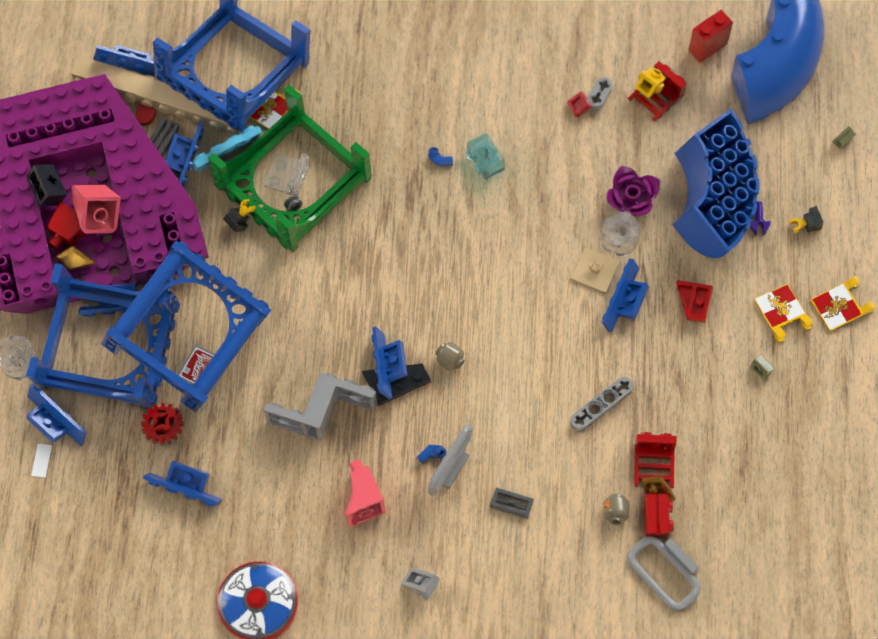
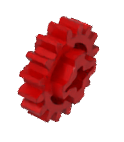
(164, 415)

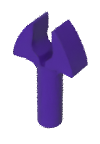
(759, 220)

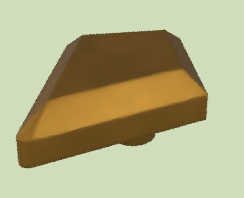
(74, 259)
(657, 486)

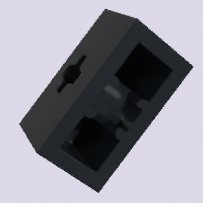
(46, 185)

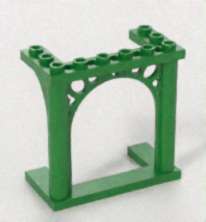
(229, 172)

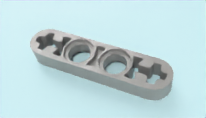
(602, 404)

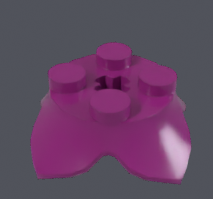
(628, 181)

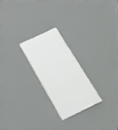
(41, 460)

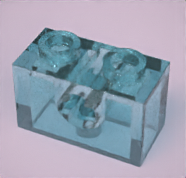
(484, 147)

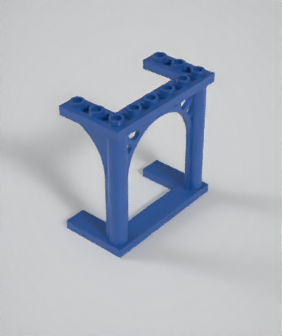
(239, 105)
(177, 256)
(143, 392)

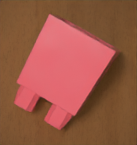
(96, 208)
(365, 498)

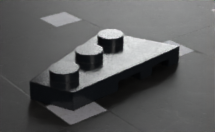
(416, 378)

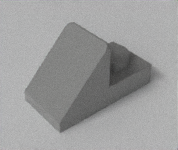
(421, 582)

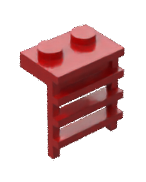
(673, 90)
(654, 447)

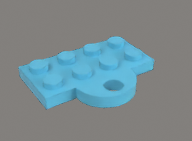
(228, 147)

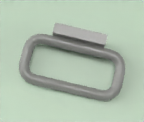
(452, 462)
(678, 559)

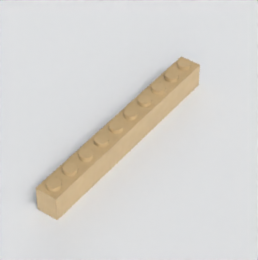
(149, 93)

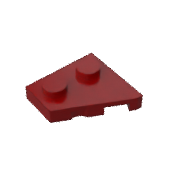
(695, 300)

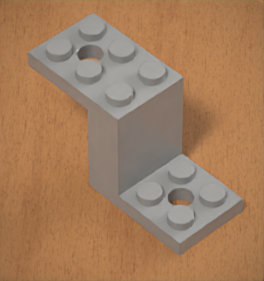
(321, 406)

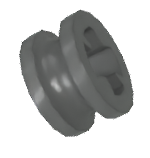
(293, 203)

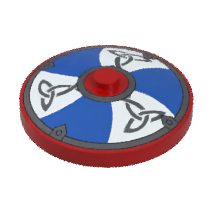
(257, 601)

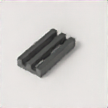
(169, 124)
(508, 502)

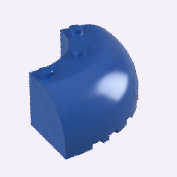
(783, 62)
(720, 187)

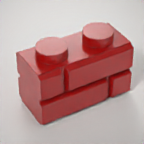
(656, 515)

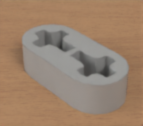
(603, 95)

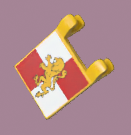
(271, 110)
(839, 306)
(781, 308)

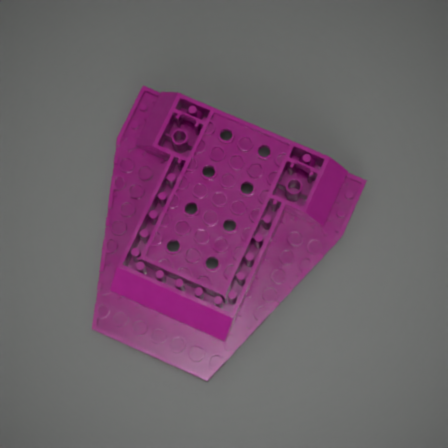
(80, 131)

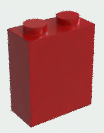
(710, 36)

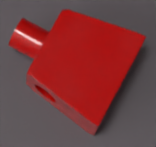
(64, 227)

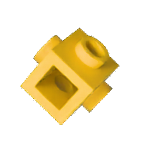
(650, 82)

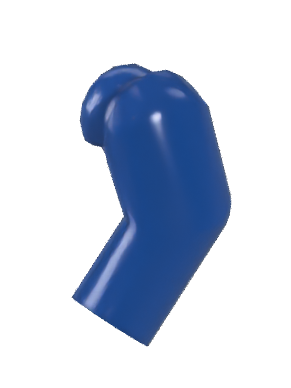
(437, 159)
(433, 451)

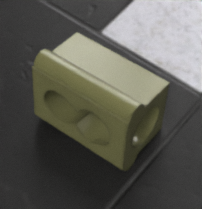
(844, 137)
(762, 367)

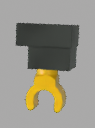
(238, 216)
(811, 221)

